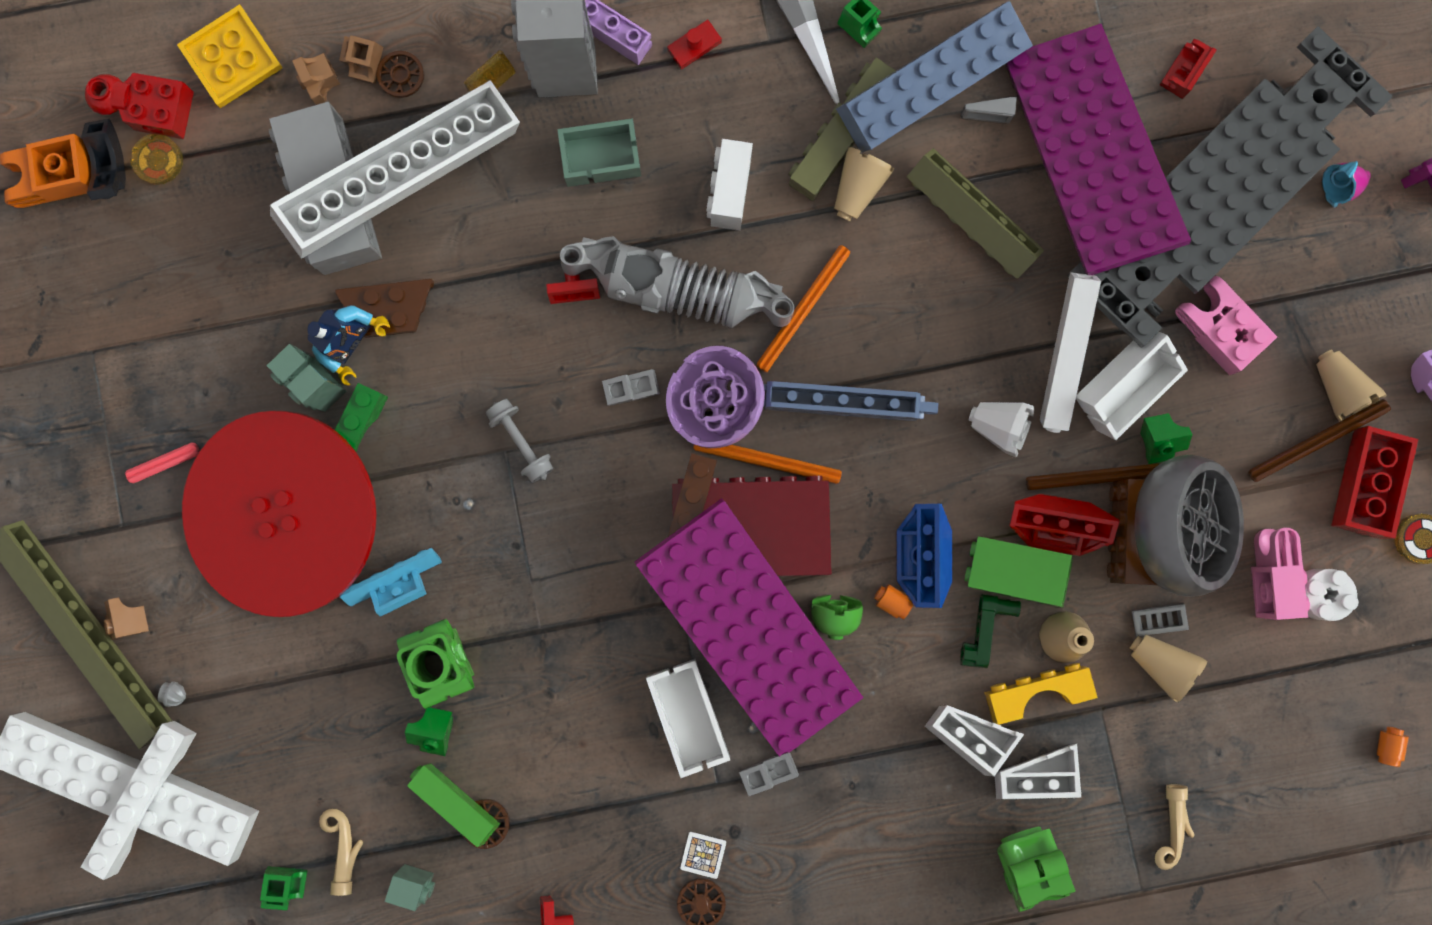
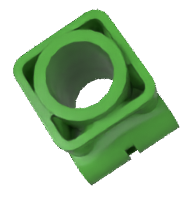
(456, 671)
(1034, 868)

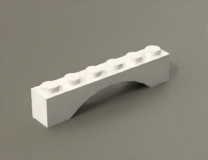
(120, 829)

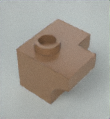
(362, 58)
(316, 76)
(123, 620)

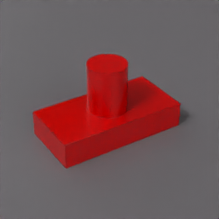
(694, 44)
(573, 290)
(547, 913)

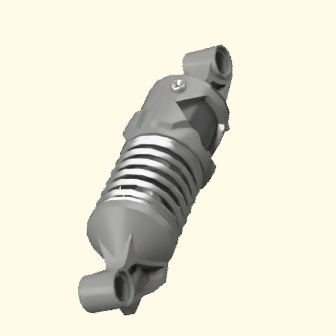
(667, 283)

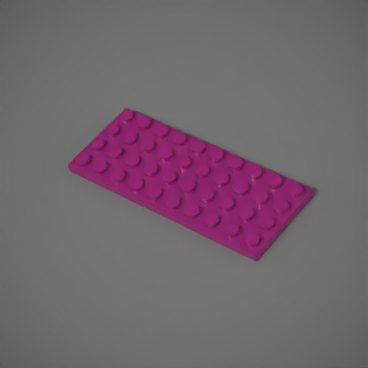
(1096, 151)
(749, 628)

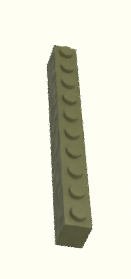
(81, 634)

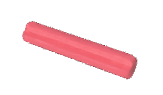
(162, 462)

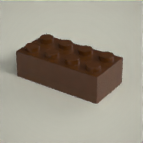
(1125, 560)

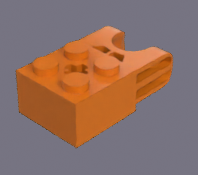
(49, 171)

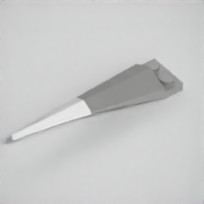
(805, 23)

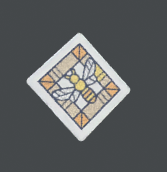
(703, 855)

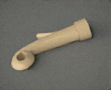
(1179, 823)
(346, 854)

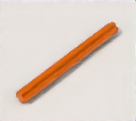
(803, 308)
(774, 461)

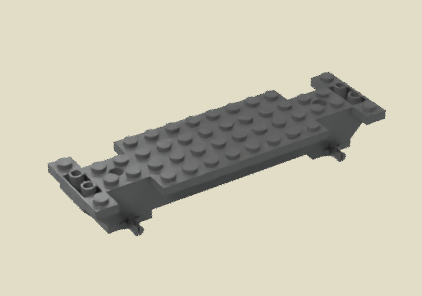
(1242, 179)

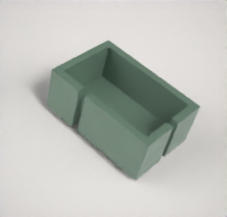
(599, 152)
(305, 378)

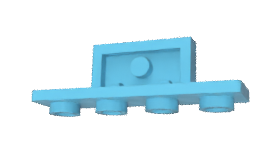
(394, 585)

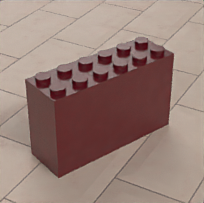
(781, 517)

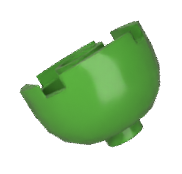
(836, 617)

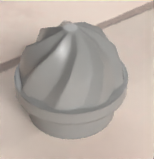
(171, 694)

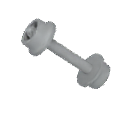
(501, 414)

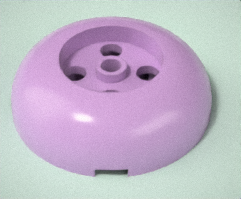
(690, 398)

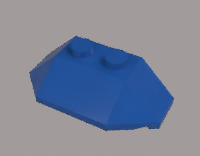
(925, 555)

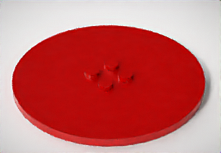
(279, 513)

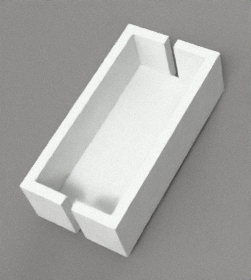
(1131, 385)
(688, 718)

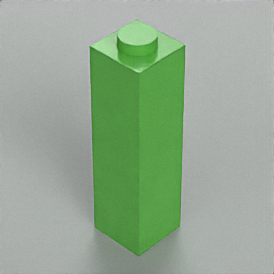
(453, 804)

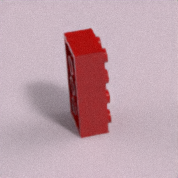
(1374, 482)

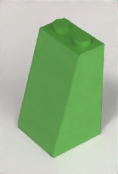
(1019, 571)

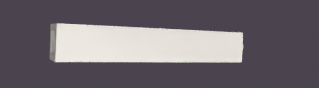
(1069, 351)

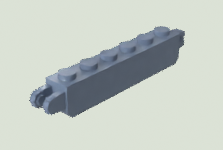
(846, 401)

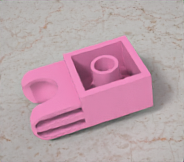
(1224, 322)
(1279, 575)

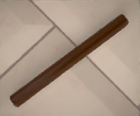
(1319, 440)
(1089, 477)

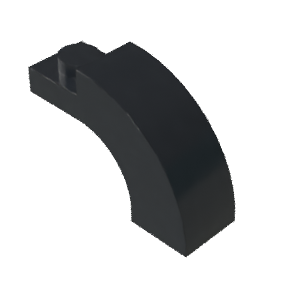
(105, 158)

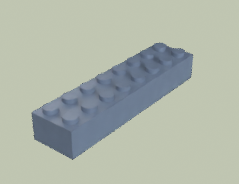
(934, 77)

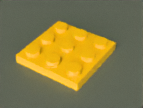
(229, 56)

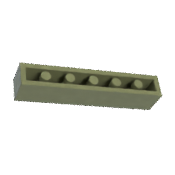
(834, 139)
(974, 213)

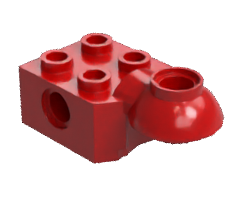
(143, 102)

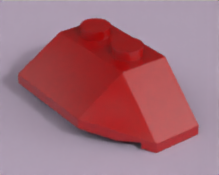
(1063, 524)

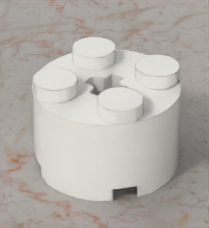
(1339, 594)

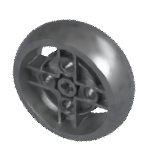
(1189, 525)

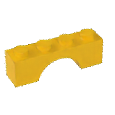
(1009, 702)

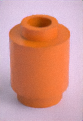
(893, 601)
(1392, 746)

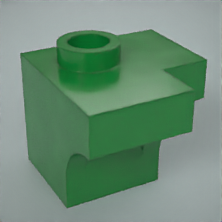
(860, 21)
(1163, 438)
(431, 731)
(282, 885)

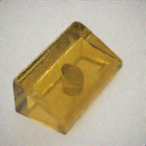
(496, 69)

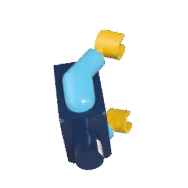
(339, 334)

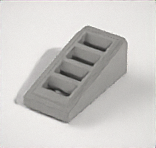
(993, 110)
(1171, 627)

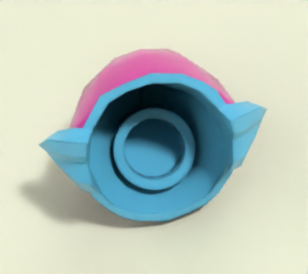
(1344, 182)

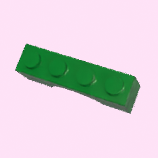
(359, 414)

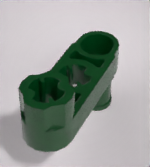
(979, 653)

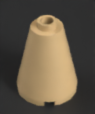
(859, 182)
(1346, 385)
(1066, 637)
(1168, 665)

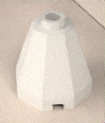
(1003, 424)

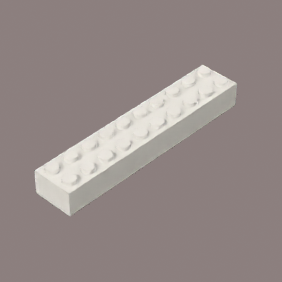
(393, 169)
(100, 774)

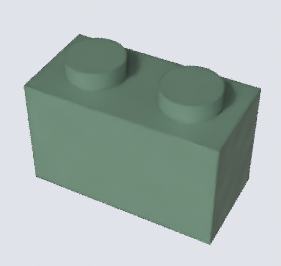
(410, 887)

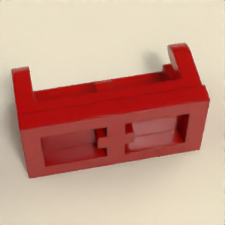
(1187, 68)

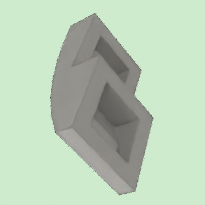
(631, 387)
(768, 773)

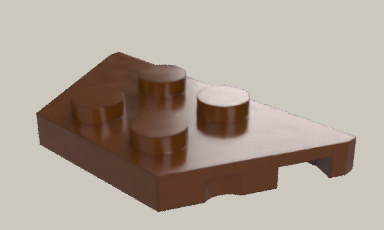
(397, 302)

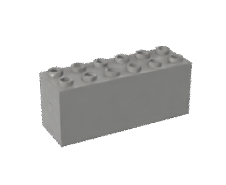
(556, 46)
(308, 147)

